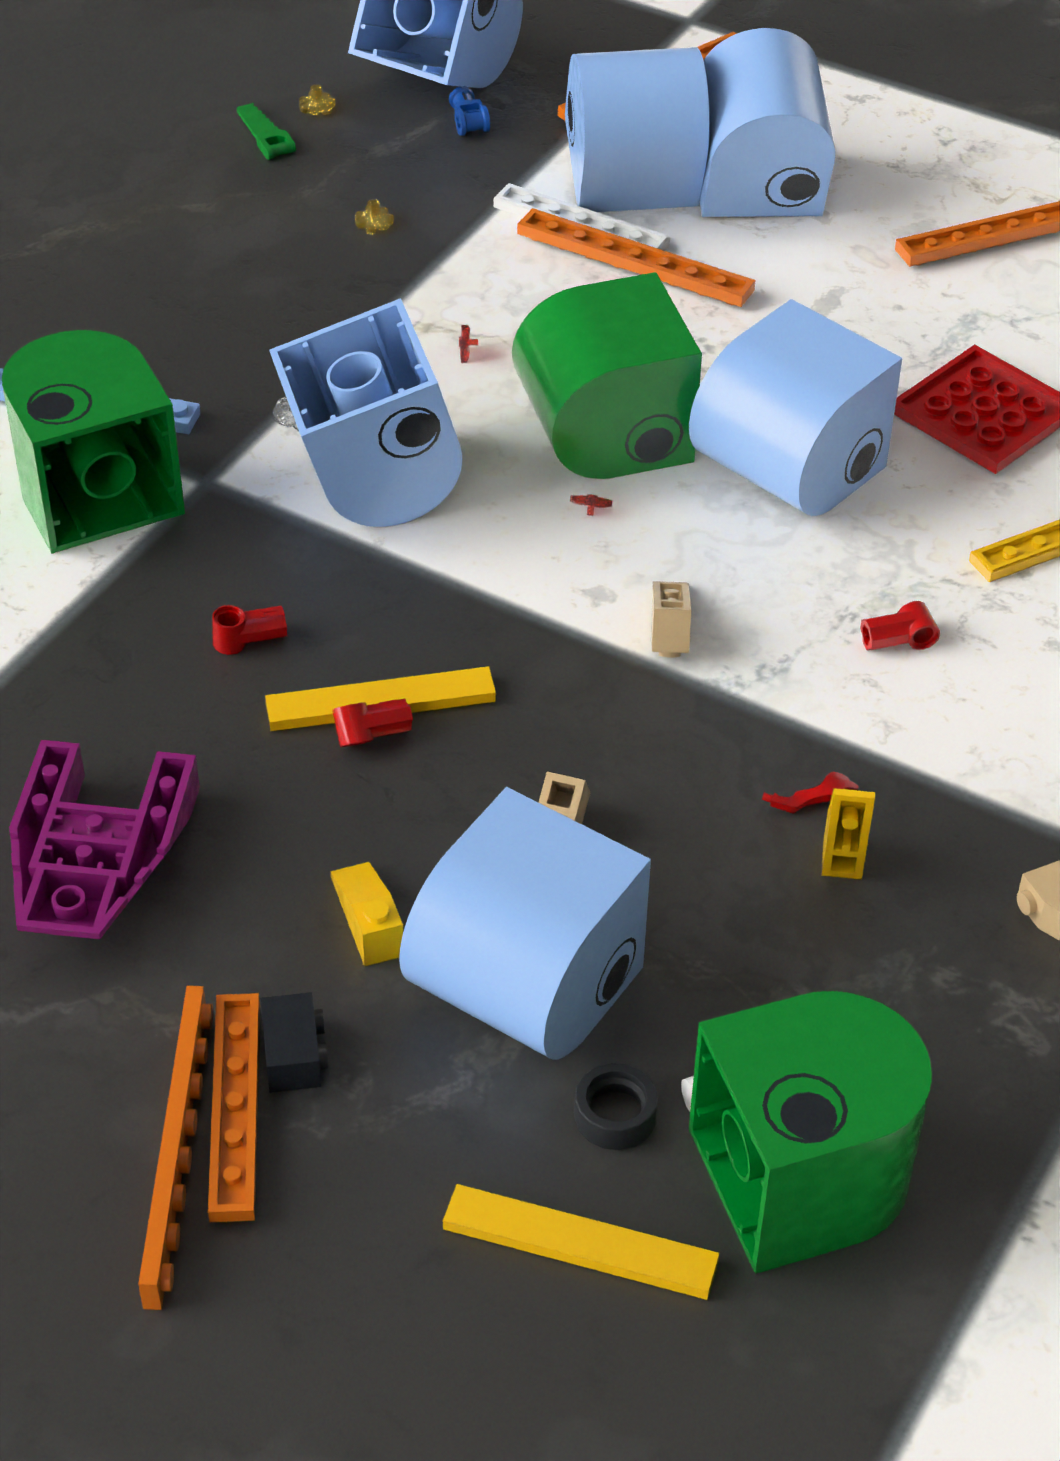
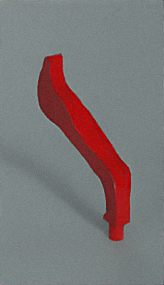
(811, 796)

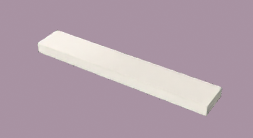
(521, 201)

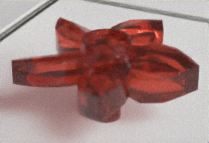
(464, 343)
(592, 501)

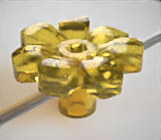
(316, 102)
(373, 217)

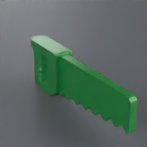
(268, 137)

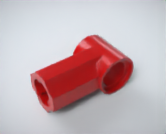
(909, 625)
(237, 627)
(363, 722)

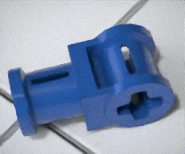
(469, 113)

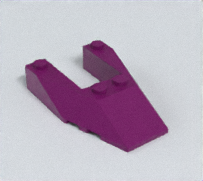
(87, 861)

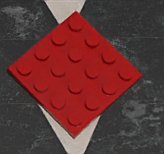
(982, 408)

